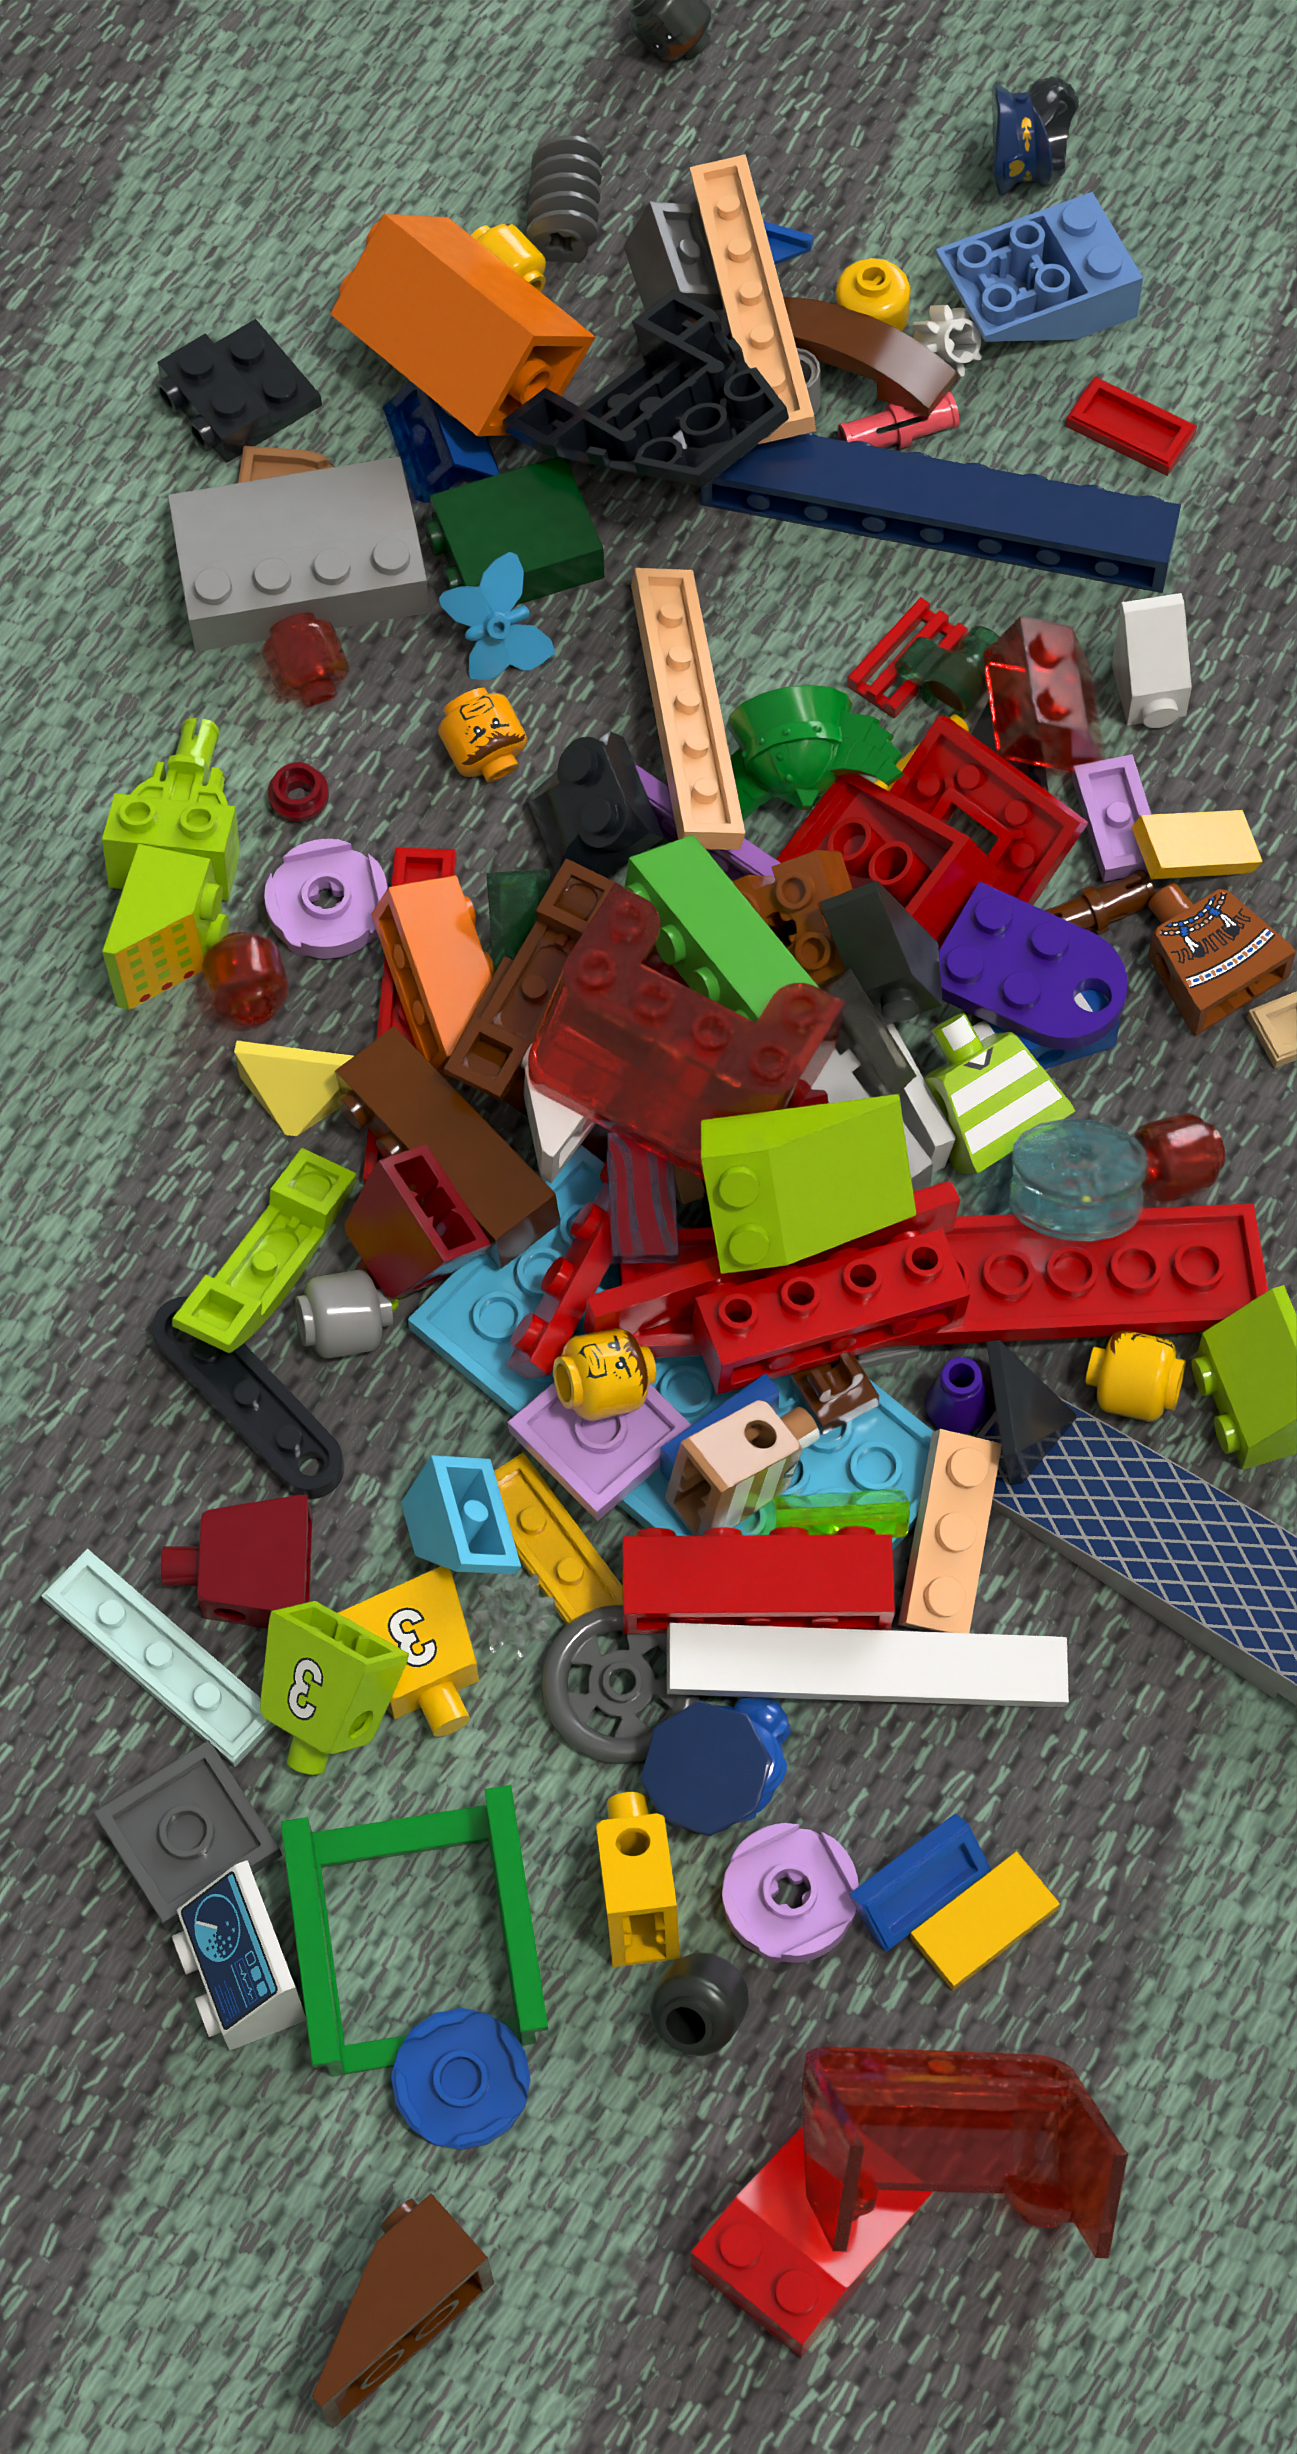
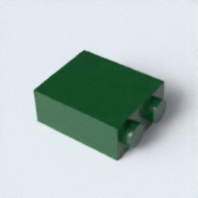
(522, 512)

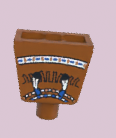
(1214, 954)

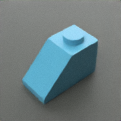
(460, 1517)

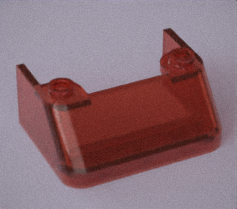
(957, 2127)

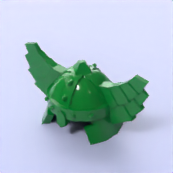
(800, 743)

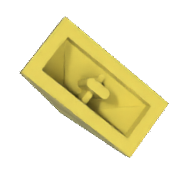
(291, 1083)

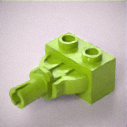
(177, 812)

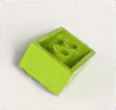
(804, 1179)

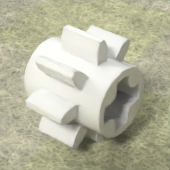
(950, 336)

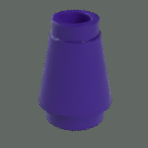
(958, 1397)

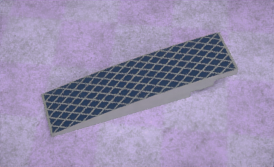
(1165, 1545)

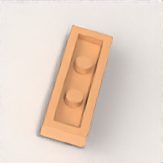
(950, 1533)

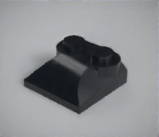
(594, 807)

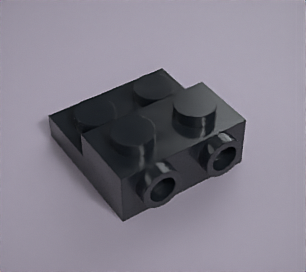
(235, 389)

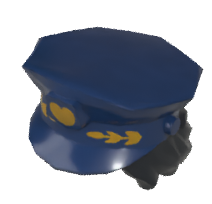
(1031, 132)

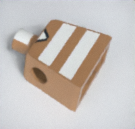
(737, 1465)

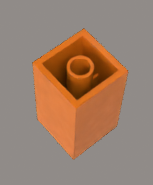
(458, 320)

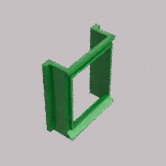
(311, 1851)

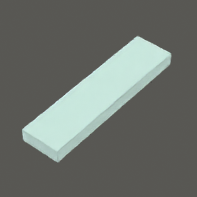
(159, 1656)

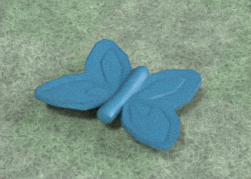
(493, 623)

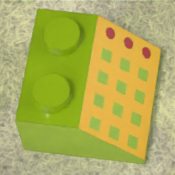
(162, 924)

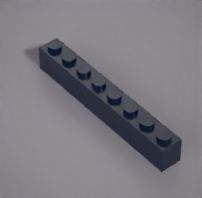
(953, 508)

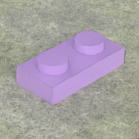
(1111, 803)

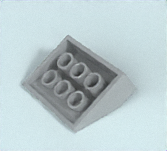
(295, 545)

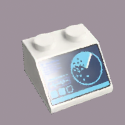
(238, 1960)

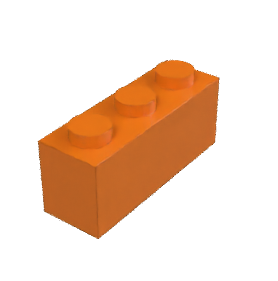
(434, 961)

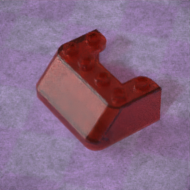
(661, 1056)

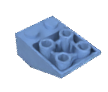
(1045, 275)

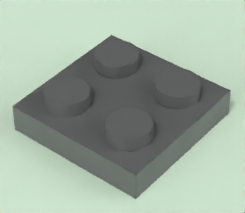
(185, 1830)

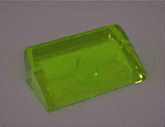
(826, 1513)

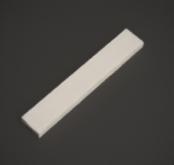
(866, 1665)

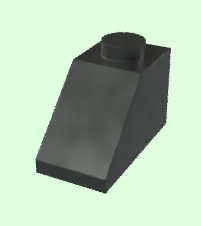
(885, 951)

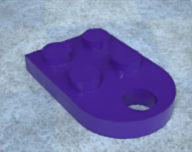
(1027, 968)

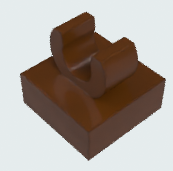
(835, 1392)

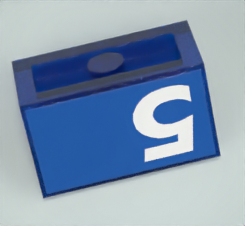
(435, 444)

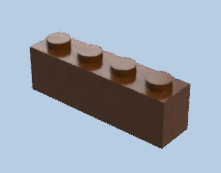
(413, 1105)

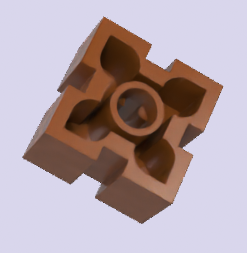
(798, 898)

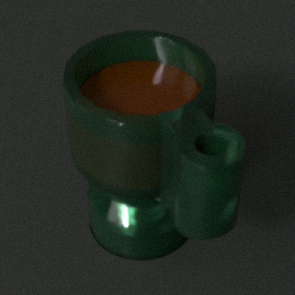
(947, 675)

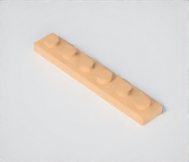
(751, 285)
(687, 708)

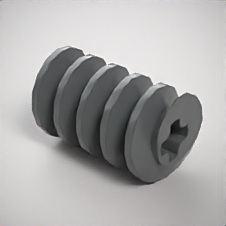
(564, 197)

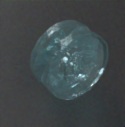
(1077, 1179)

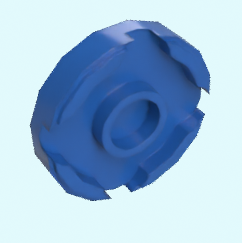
(461, 2079)

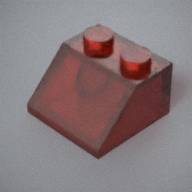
(1042, 696)

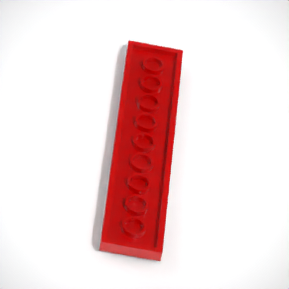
(1160, 1277)

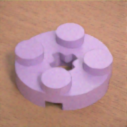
(297, 883)
(777, 1930)

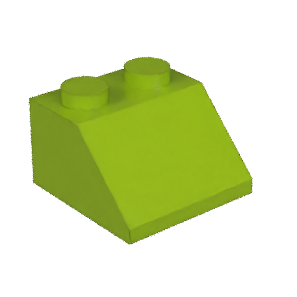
(1253, 1378)

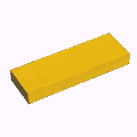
(553, 1543)

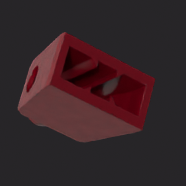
(412, 1224)
(247, 1560)

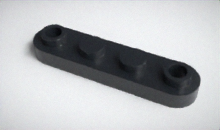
(254, 1407)

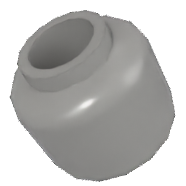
(342, 1314)

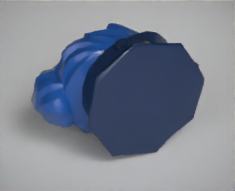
(716, 1763)

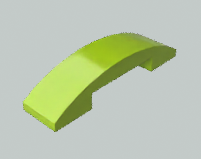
(271, 1255)

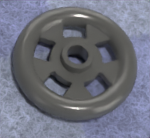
(571, 1711)

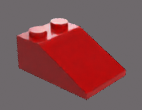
(904, 848)
(776, 2259)

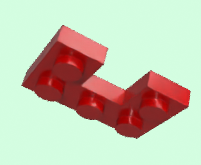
(1031, 824)

